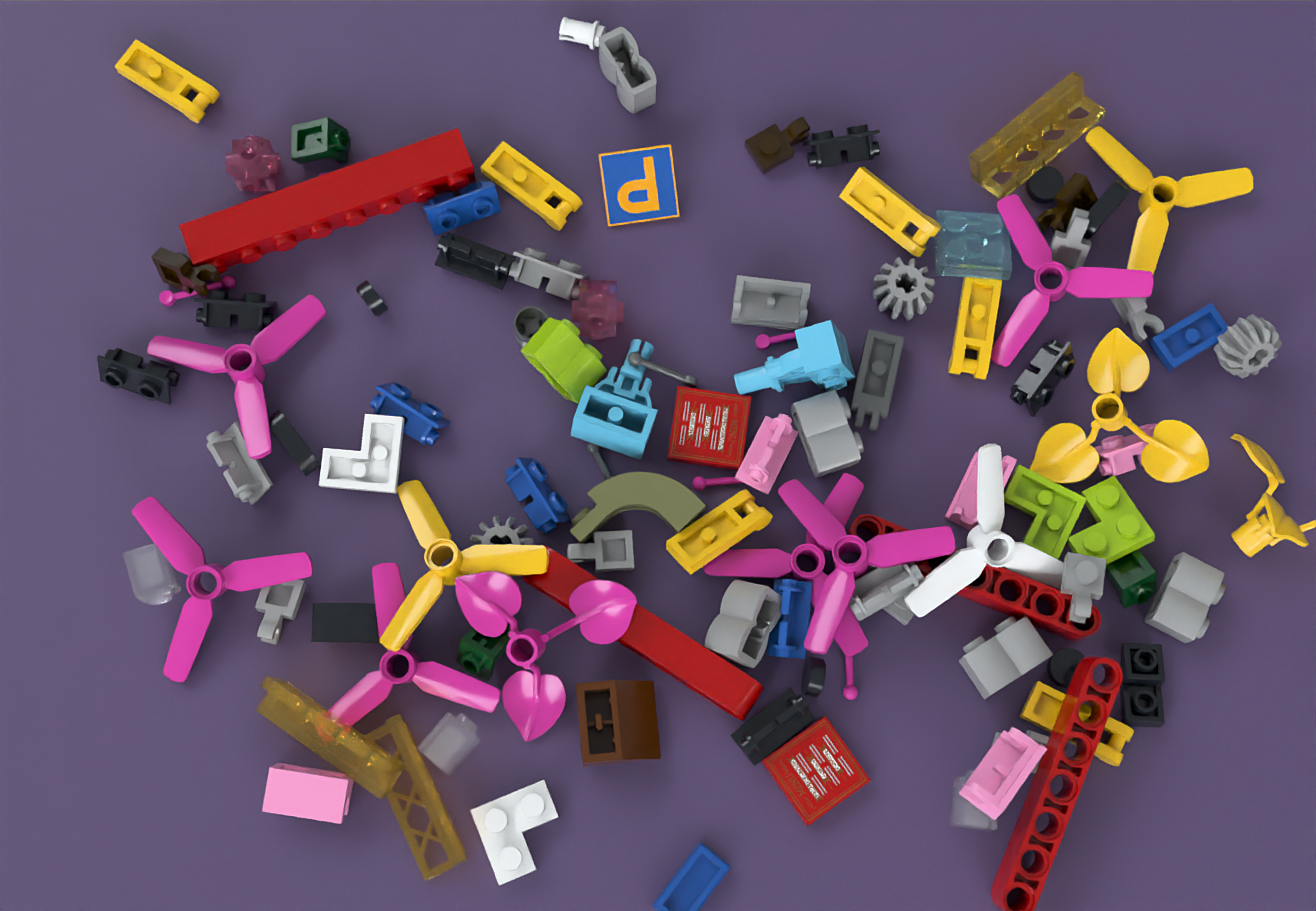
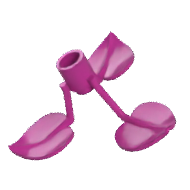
(528, 697)

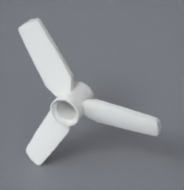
(969, 562)

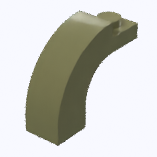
(638, 491)

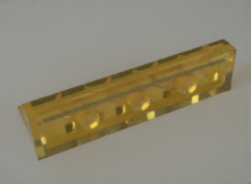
(1027, 128)
(329, 737)
(430, 800)

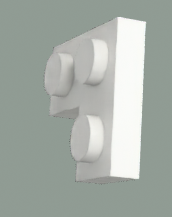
(374, 466)
(503, 824)

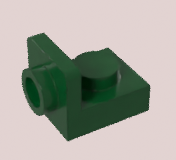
(319, 141)
(1132, 578)
(480, 652)

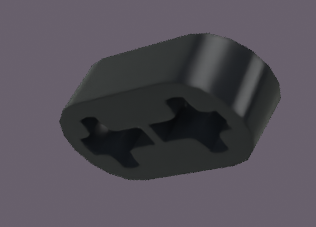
(1105, 207)
(293, 443)

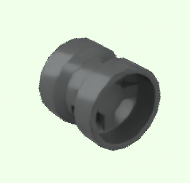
(527, 323)

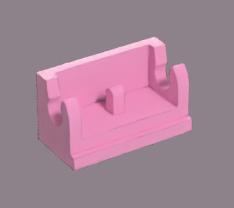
(964, 504)
(1002, 772)
(307, 793)

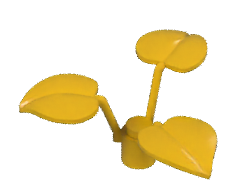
(1118, 366)
(1274, 525)

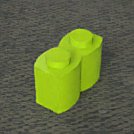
(564, 358)

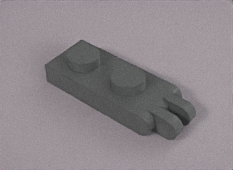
(876, 377)

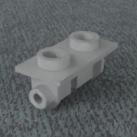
(535, 267)
(245, 475)
(882, 587)

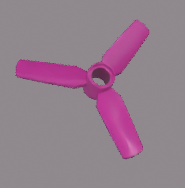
(1079, 282)
(264, 349)
(881, 552)
(189, 558)
(777, 563)
(428, 676)

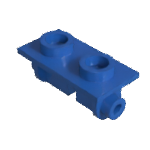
(452, 212)
(422, 418)
(547, 504)
(792, 627)

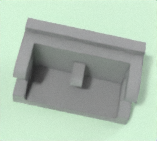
(770, 303)

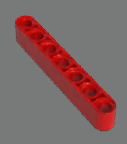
(989, 595)
(660, 644)
(1073, 773)

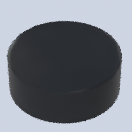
(1044, 185)
(371, 298)
(1063, 665)
(813, 677)

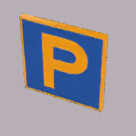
(639, 185)

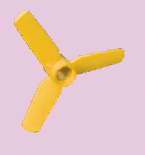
(1187, 193)
(436, 540)

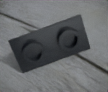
(856, 143)
(474, 260)
(219, 308)
(123, 371)
(1038, 389)
(772, 726)

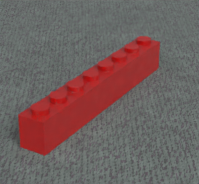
(329, 202)

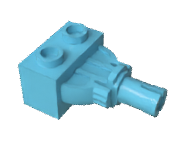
(820, 359)
(617, 412)

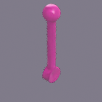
(168, 298)
(763, 341)
(700, 483)
(850, 691)

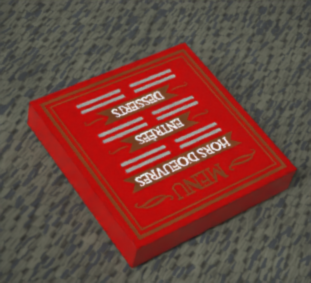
(709, 428)
(815, 771)

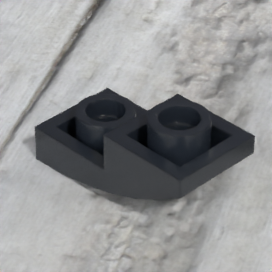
(345, 623)
(1141, 685)

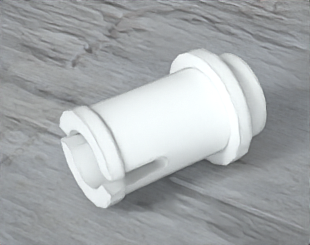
(581, 32)

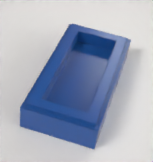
(693, 881)

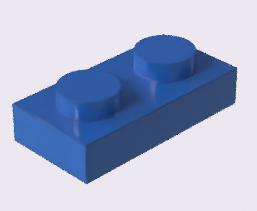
(1189, 337)

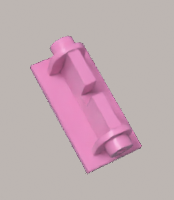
(1118, 452)
(767, 453)

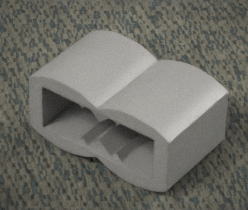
(627, 70)
(826, 433)
(1185, 598)
(744, 623)
(1005, 656)

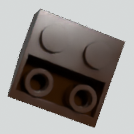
(617, 722)

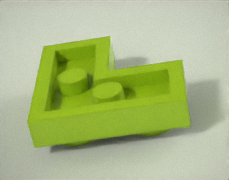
(1050, 504)
(1118, 527)

